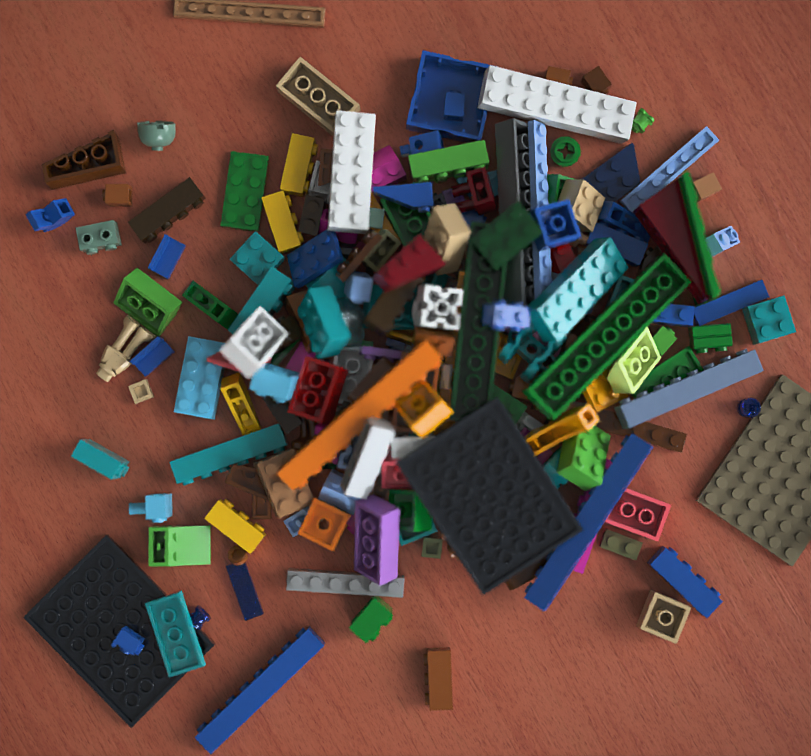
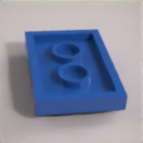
(314, 258)

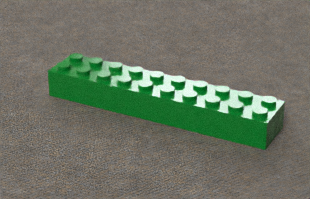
(606, 337)

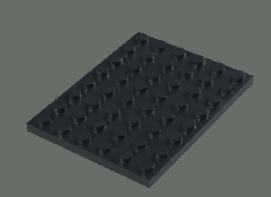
(489, 495)
(86, 615)

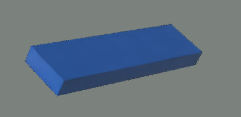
(730, 303)

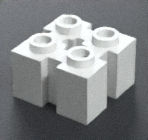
(434, 296)

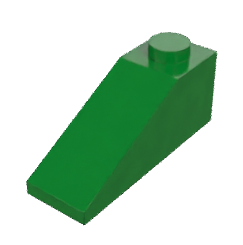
(210, 305)

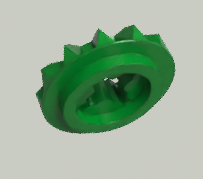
(572, 147)

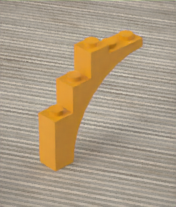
(563, 427)

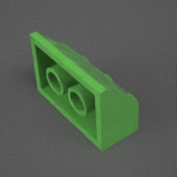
(147, 301)

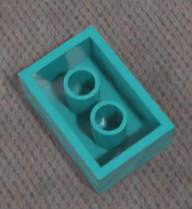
(323, 322)

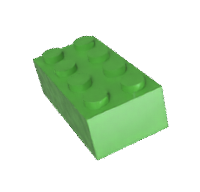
(448, 162)

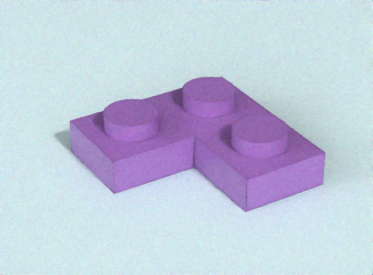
(373, 353)

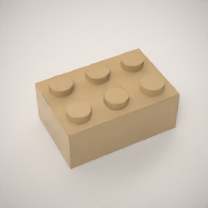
(448, 236)

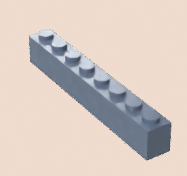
(688, 389)

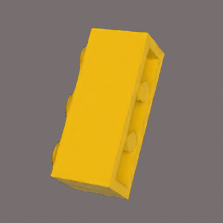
(298, 165)
(282, 222)
(236, 525)

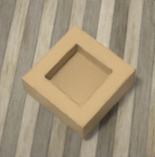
(141, 391)

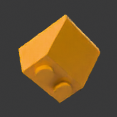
(423, 409)

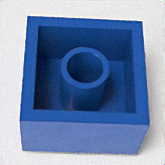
(557, 224)

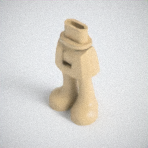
(115, 361)

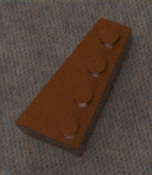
(87, 163)

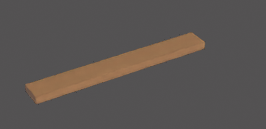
(250, 12)

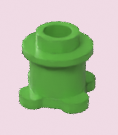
(641, 121)

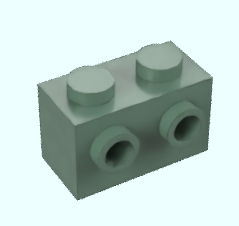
(98, 237)

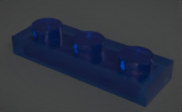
(245, 591)

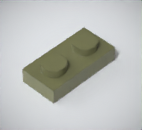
(620, 544)

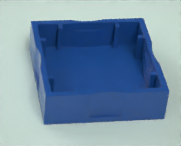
(434, 78)

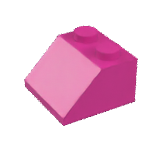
(386, 168)

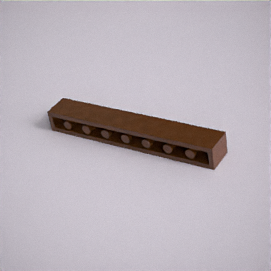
(649, 432)

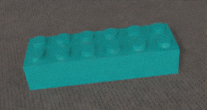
(577, 289)

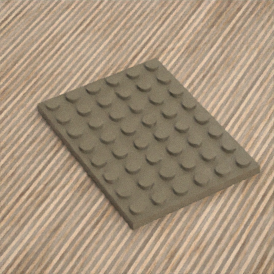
(767, 475)

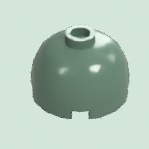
(156, 133)

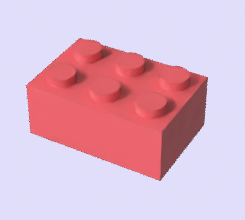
(639, 514)

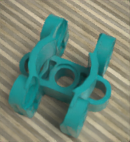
(535, 360)

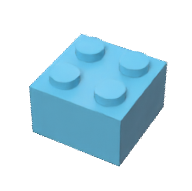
(275, 382)

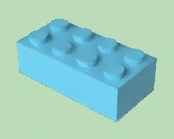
(199, 379)

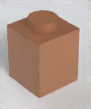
(706, 186)

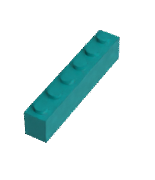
(229, 453)

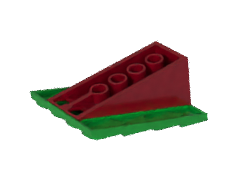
(678, 231)

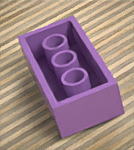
(376, 539)

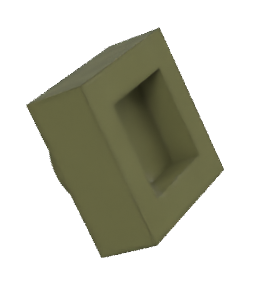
(432, 547)

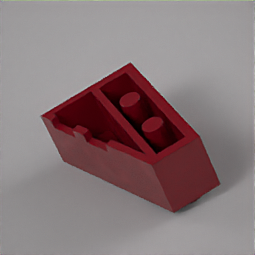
(409, 265)

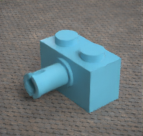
(156, 507)

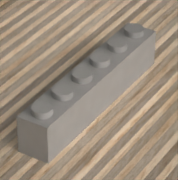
(341, 583)

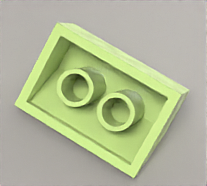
(634, 364)

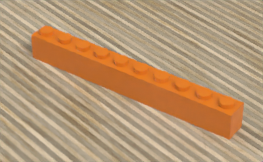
(351, 421)

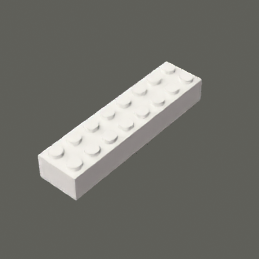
(556, 104)

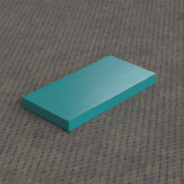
(175, 634)

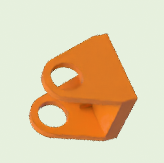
(337, 521)

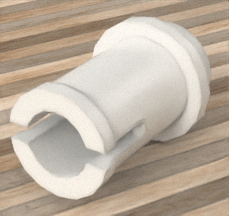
(446, 376)

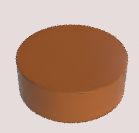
(237, 555)

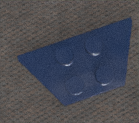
(616, 175)

